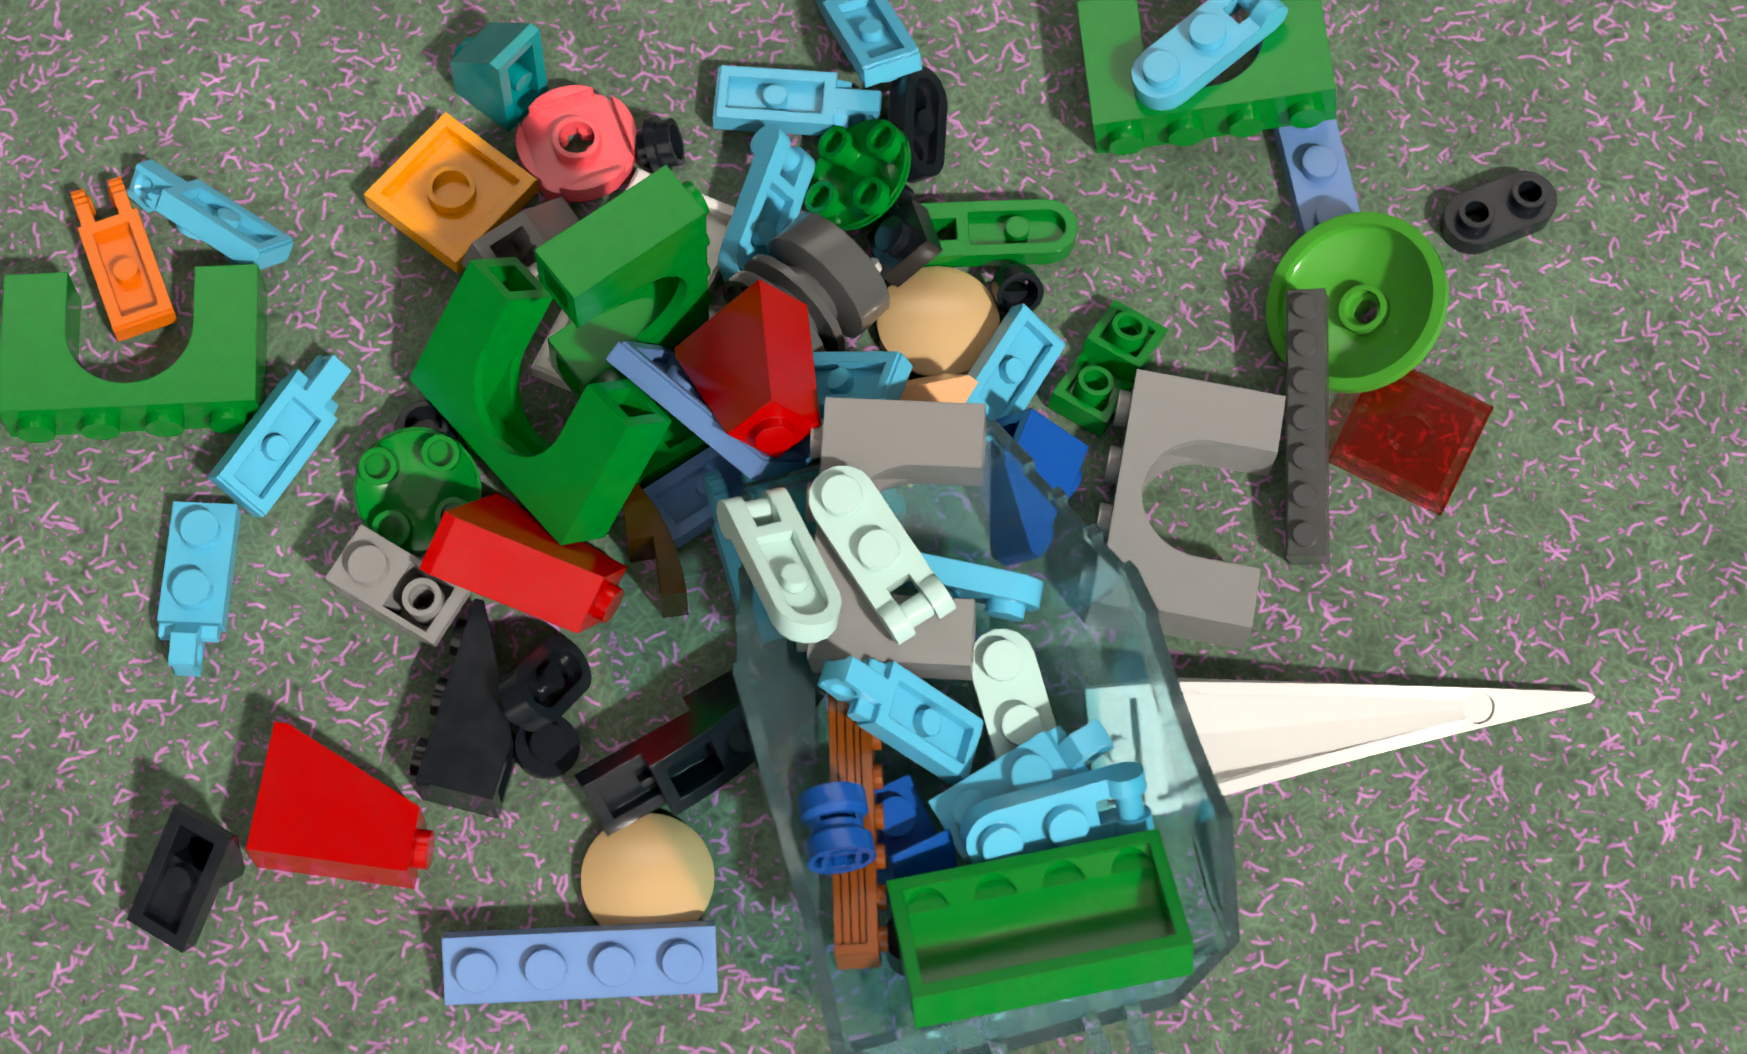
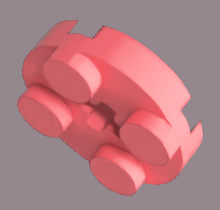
(583, 174)

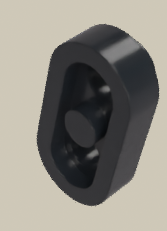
(920, 110)
(1503, 212)
(544, 683)

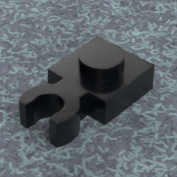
(904, 239)

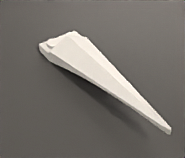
(1289, 728)

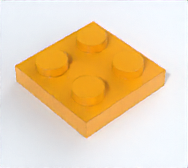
(450, 190)

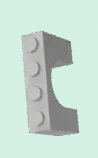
(1172, 425)
(895, 447)

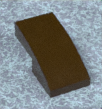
(651, 539)

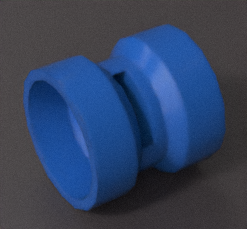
(836, 828)

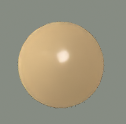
(939, 320)
(648, 873)

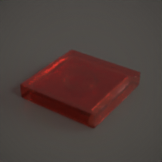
(1412, 438)

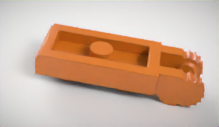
(124, 265)

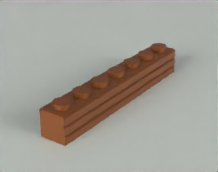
(857, 893)

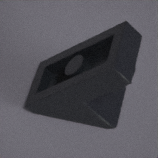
(185, 877)

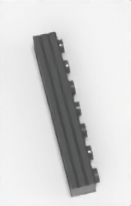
(1307, 427)

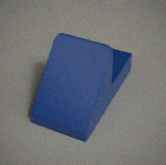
(909, 834)

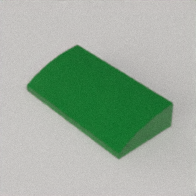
(1039, 928)

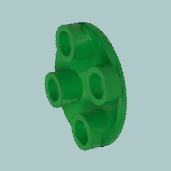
(858, 173)
(410, 483)

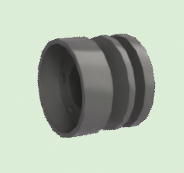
(825, 272)

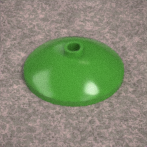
(1363, 265)

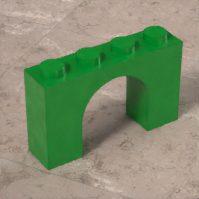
(1282, 87)
(628, 276)
(474, 383)
(211, 385)

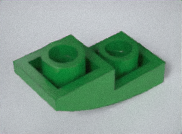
(1107, 363)

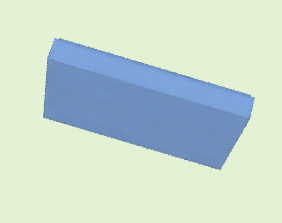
(664, 380)

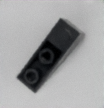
(471, 740)

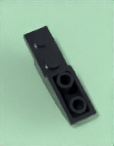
(674, 762)

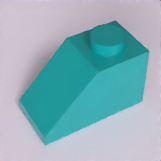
(501, 71)

